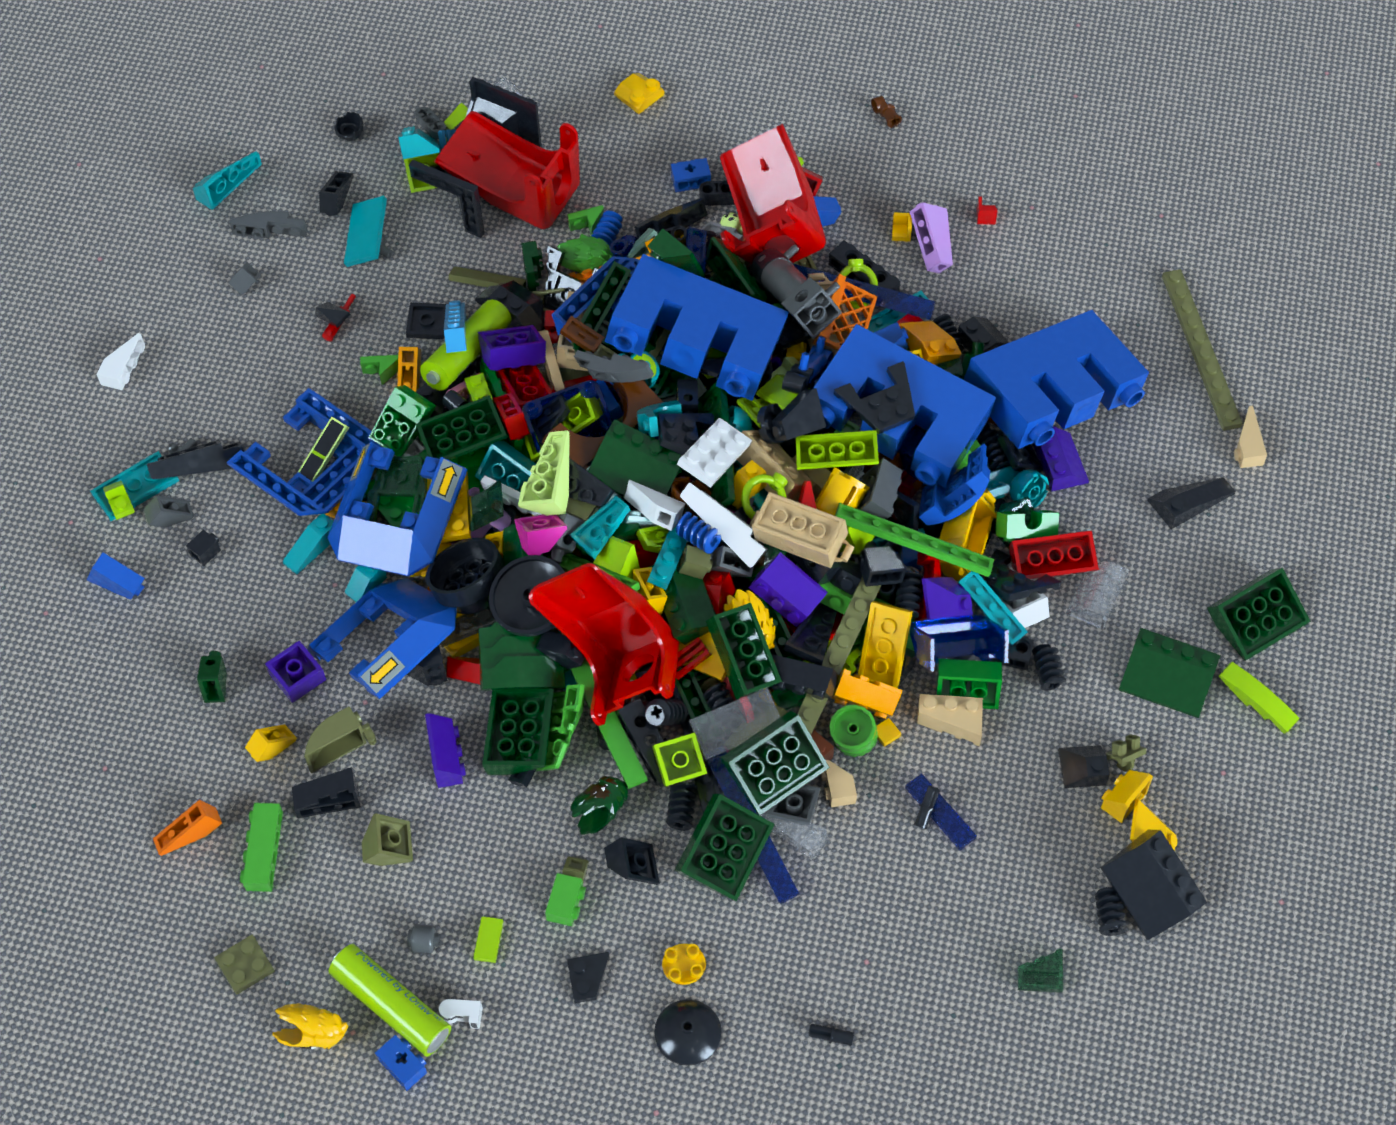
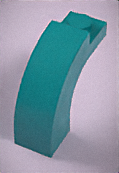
(648, 416)

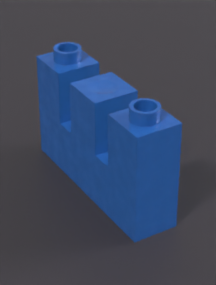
(699, 318)
(1057, 377)
(942, 403)

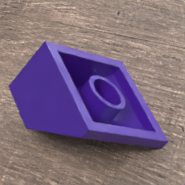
(945, 598)

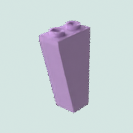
(933, 236)

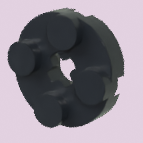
(765, 416)

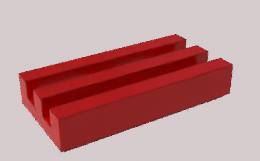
(686, 651)

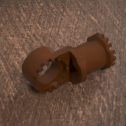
(886, 111)

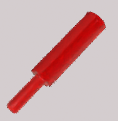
(331, 330)

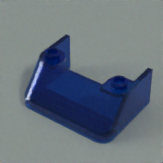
(587, 390)
(958, 637)

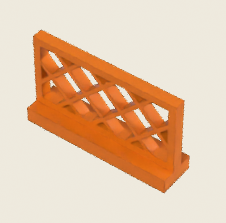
(858, 293)

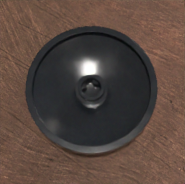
(511, 591)

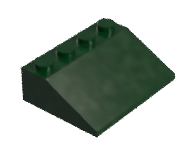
(462, 430)
(635, 457)
(1259, 613)
(1169, 672)
(517, 730)
(775, 762)
(724, 847)

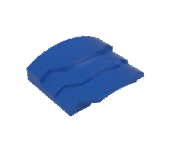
(960, 494)

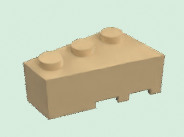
(952, 715)

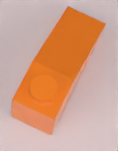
(188, 827)

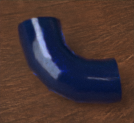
(623, 246)

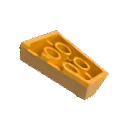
(872, 696)

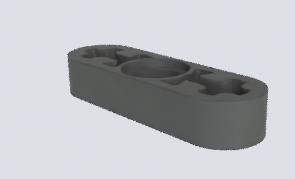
(429, 121)

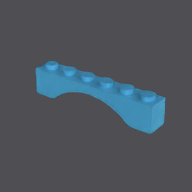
(455, 326)

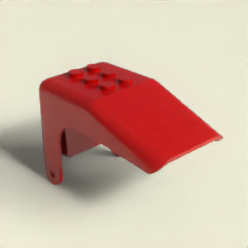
(513, 171)
(771, 198)
(614, 633)

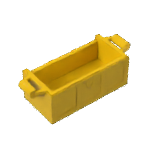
(969, 531)

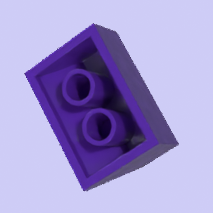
(512, 347)
(1061, 461)
(788, 589)
(444, 750)

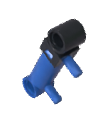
(810, 365)

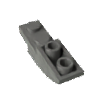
(263, 223)
(616, 369)

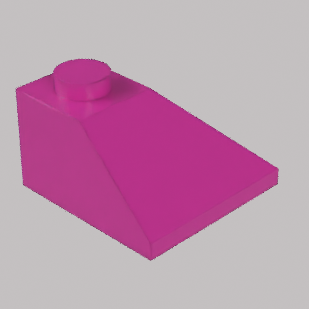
(539, 533)

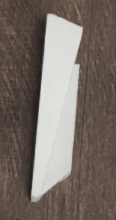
(731, 528)

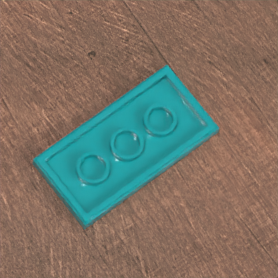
(365, 231)
(136, 483)

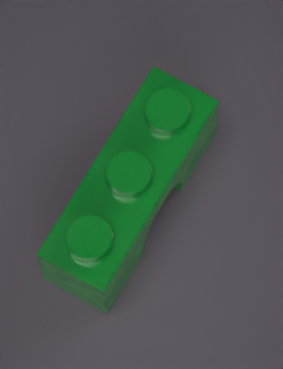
(1012, 524)

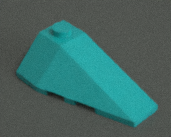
(221, 183)

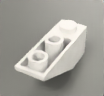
(118, 365)
(654, 505)

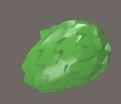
(585, 253)

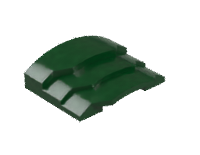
(515, 662)

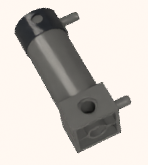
(796, 293)

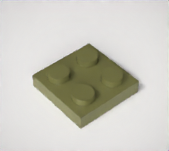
(244, 964)

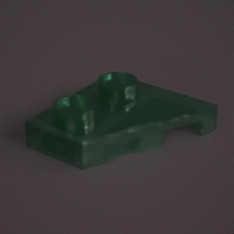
(1043, 974)

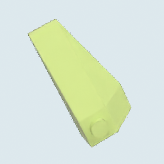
(549, 479)

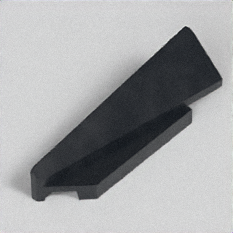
(194, 460)

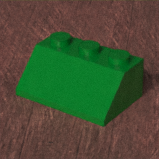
(970, 679)

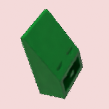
(398, 420)

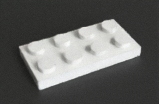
(714, 452)

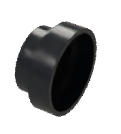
(464, 574)

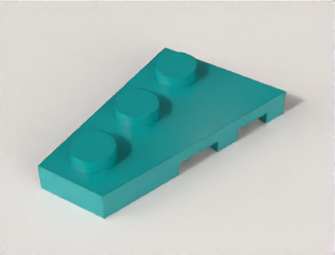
(600, 526)

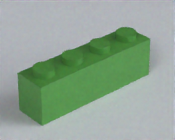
(262, 847)

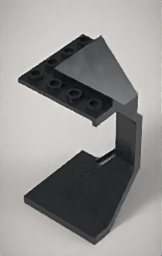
(505, 109)

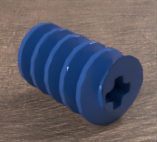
(608, 227)
(698, 534)

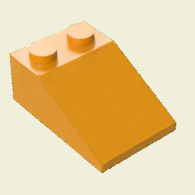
(933, 341)

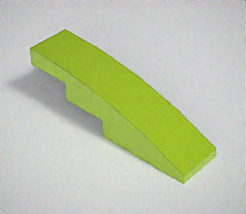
(1257, 695)

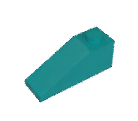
(310, 544)

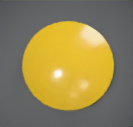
(683, 963)

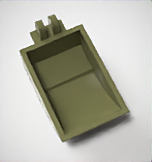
(336, 738)

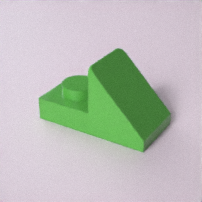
(585, 218)
(384, 365)

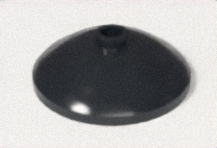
(691, 1045)

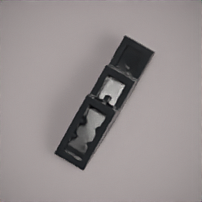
(681, 215)

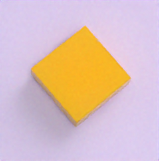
(887, 732)

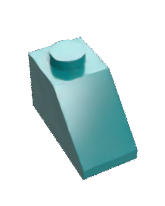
(363, 581)

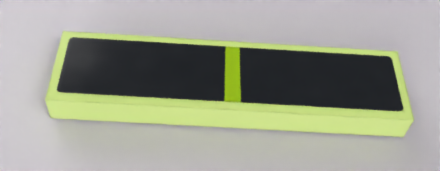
(323, 449)

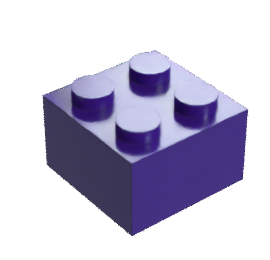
(295, 671)

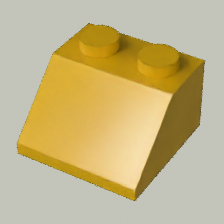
(1121, 799)

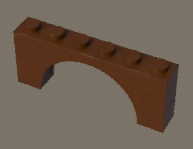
(633, 398)

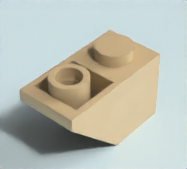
(840, 786)

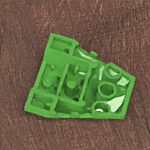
(564, 719)

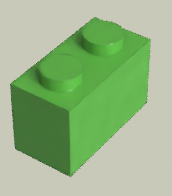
(565, 899)

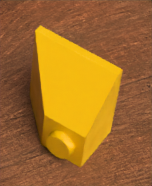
(1145, 819)

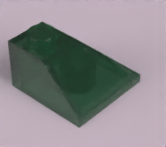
(485, 506)

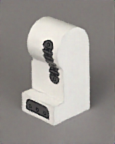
(461, 1010)

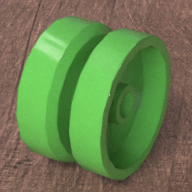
(842, 728)

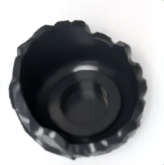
(349, 126)

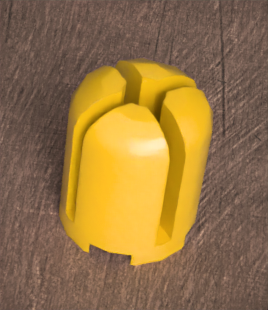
(840, 489)

